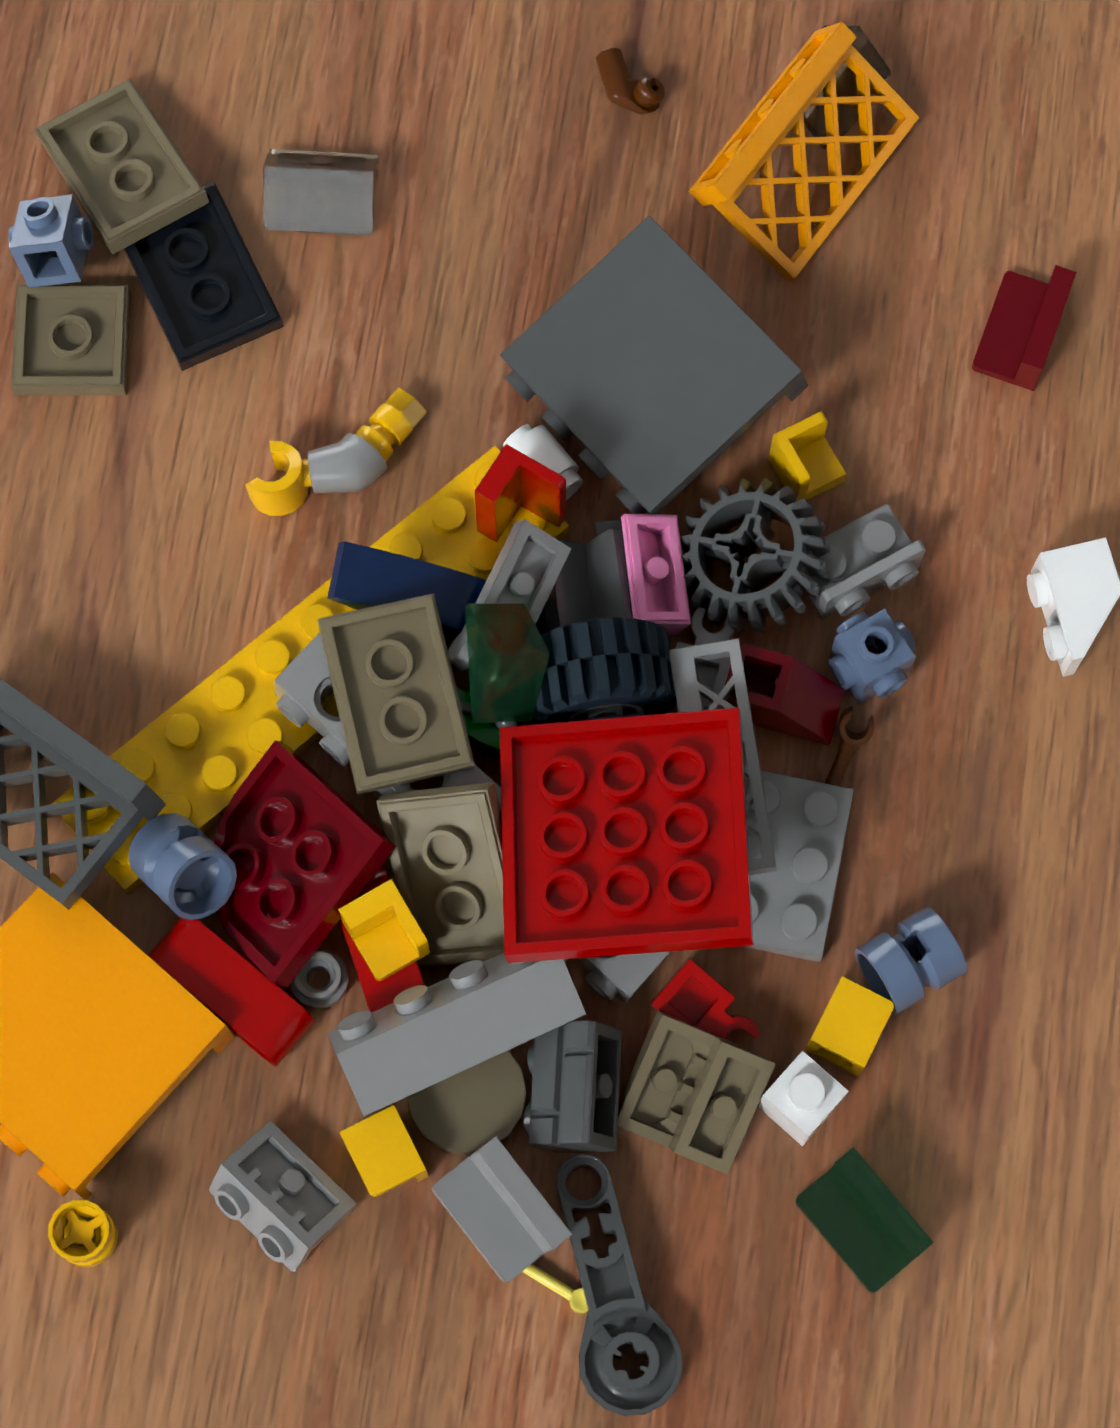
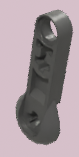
(616, 1308)

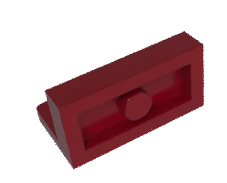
(1022, 327)

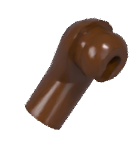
(625, 91)

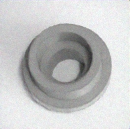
(333, 992)

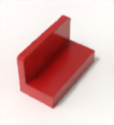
(517, 482)

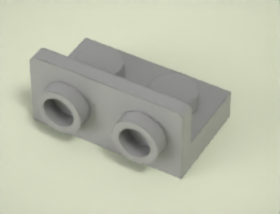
(864, 559)
(280, 1196)

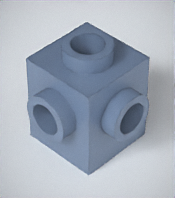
(50, 240)
(867, 672)

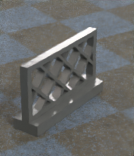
(90, 770)

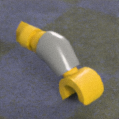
(340, 466)

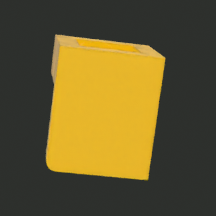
(805, 458)
(384, 930)
(850, 1026)
(383, 1152)

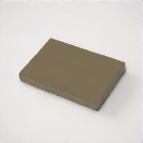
(121, 166)
(395, 693)
(449, 867)

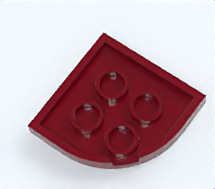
(295, 860)

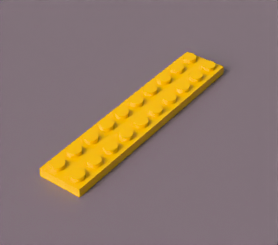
(226, 724)

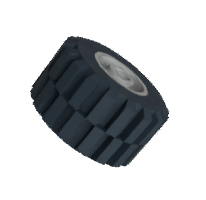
(605, 671)

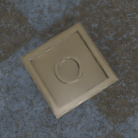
(71, 340)

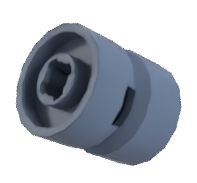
(182, 866)
(890, 965)

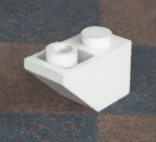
(1076, 595)

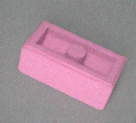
(656, 570)

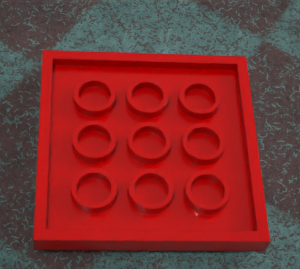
(624, 836)

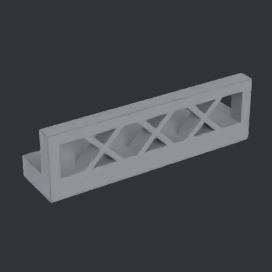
(690, 698)

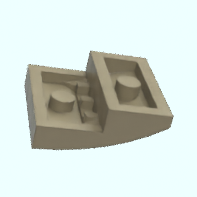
(693, 1092)

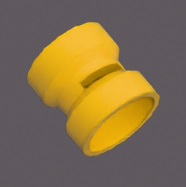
(75, 1225)

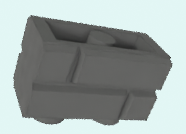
(575, 1088)

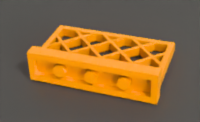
(782, 111)

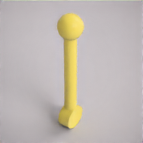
(575, 1297)

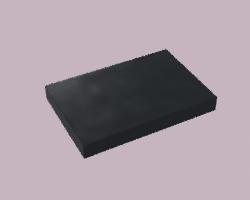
(203, 284)

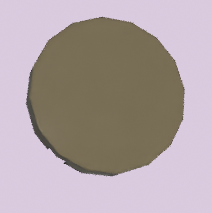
(471, 1106)

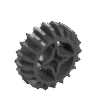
(756, 512)

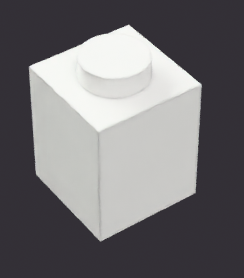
(802, 1098)

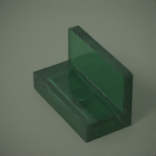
(863, 1221)

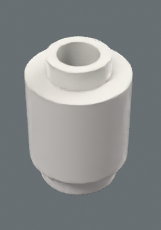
(545, 449)

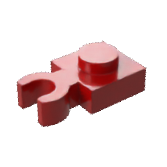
(701, 1002)

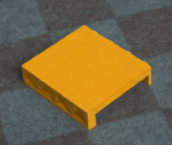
(87, 1038)

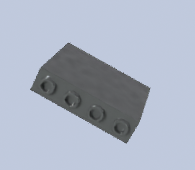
(650, 368)

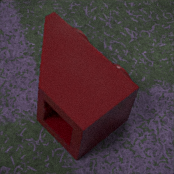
(789, 695)

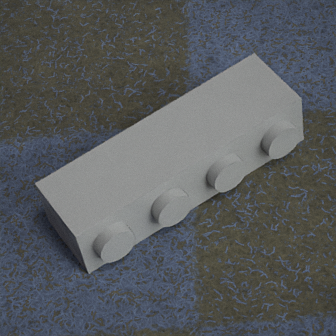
(451, 1026)

